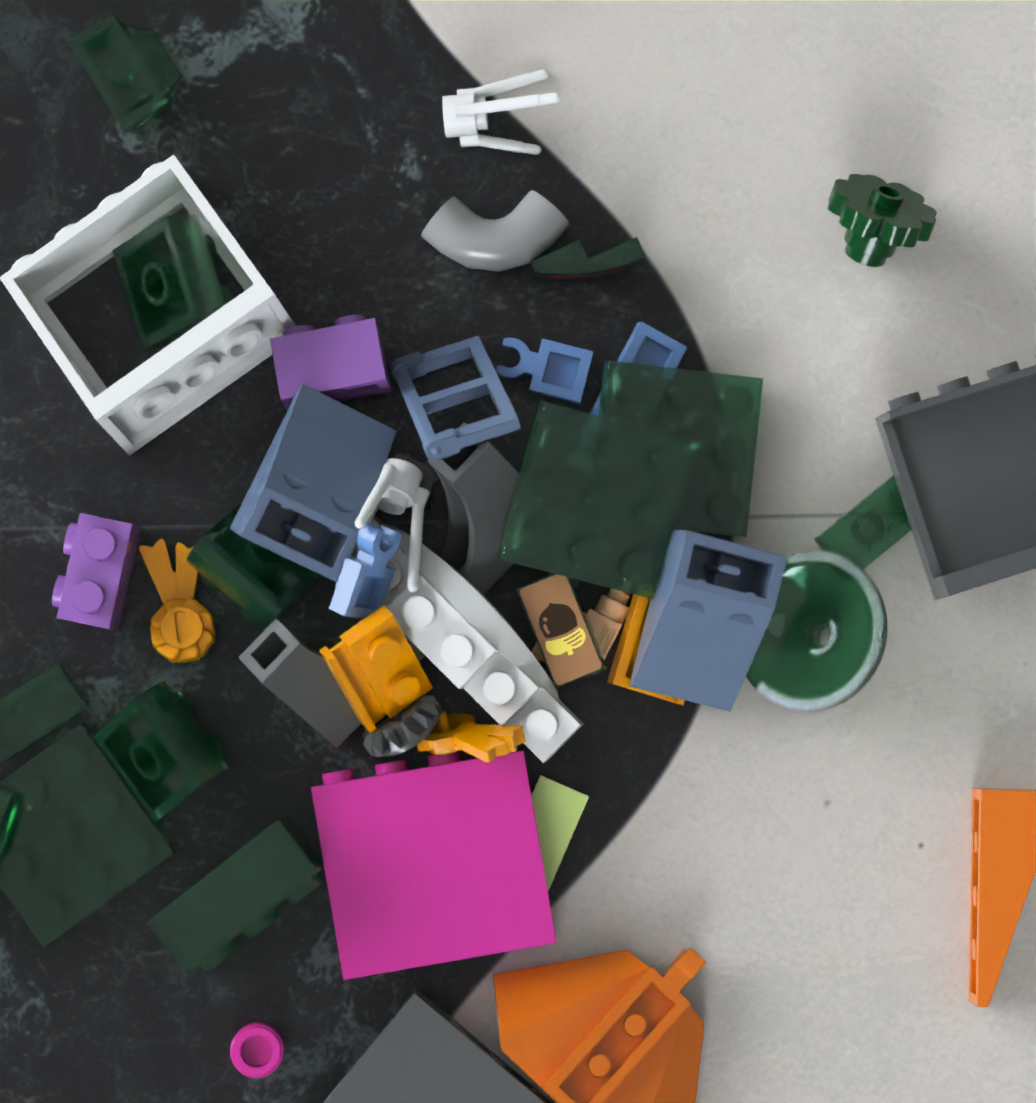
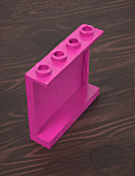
(432, 862)

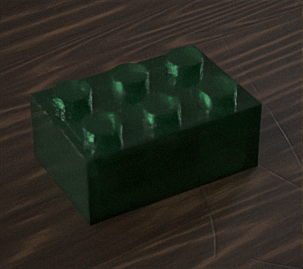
(238, 897)

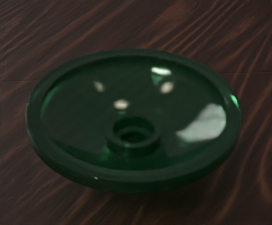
(813, 595)

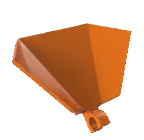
(603, 1028)

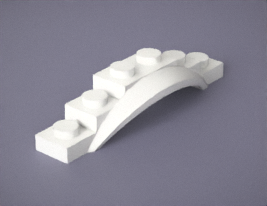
(477, 648)

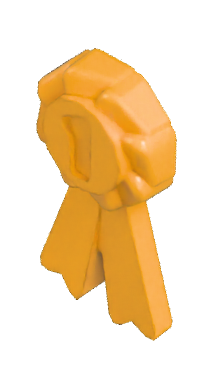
(182, 626)
(461, 732)

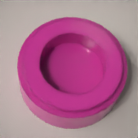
(257, 1050)

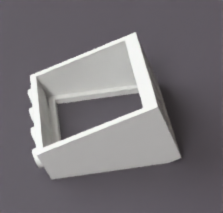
(189, 367)

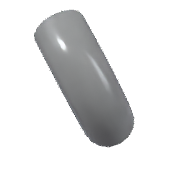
(498, 242)

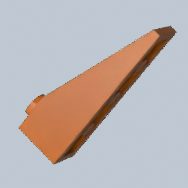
(1000, 880)

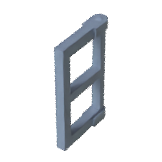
(452, 440)

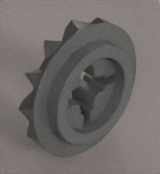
(404, 729)

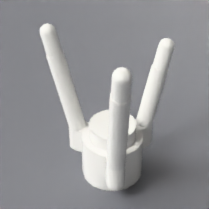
(469, 112)
(394, 491)

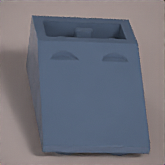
(315, 483)
(706, 619)

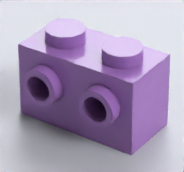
(334, 360)
(97, 571)

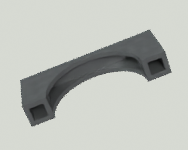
(479, 498)

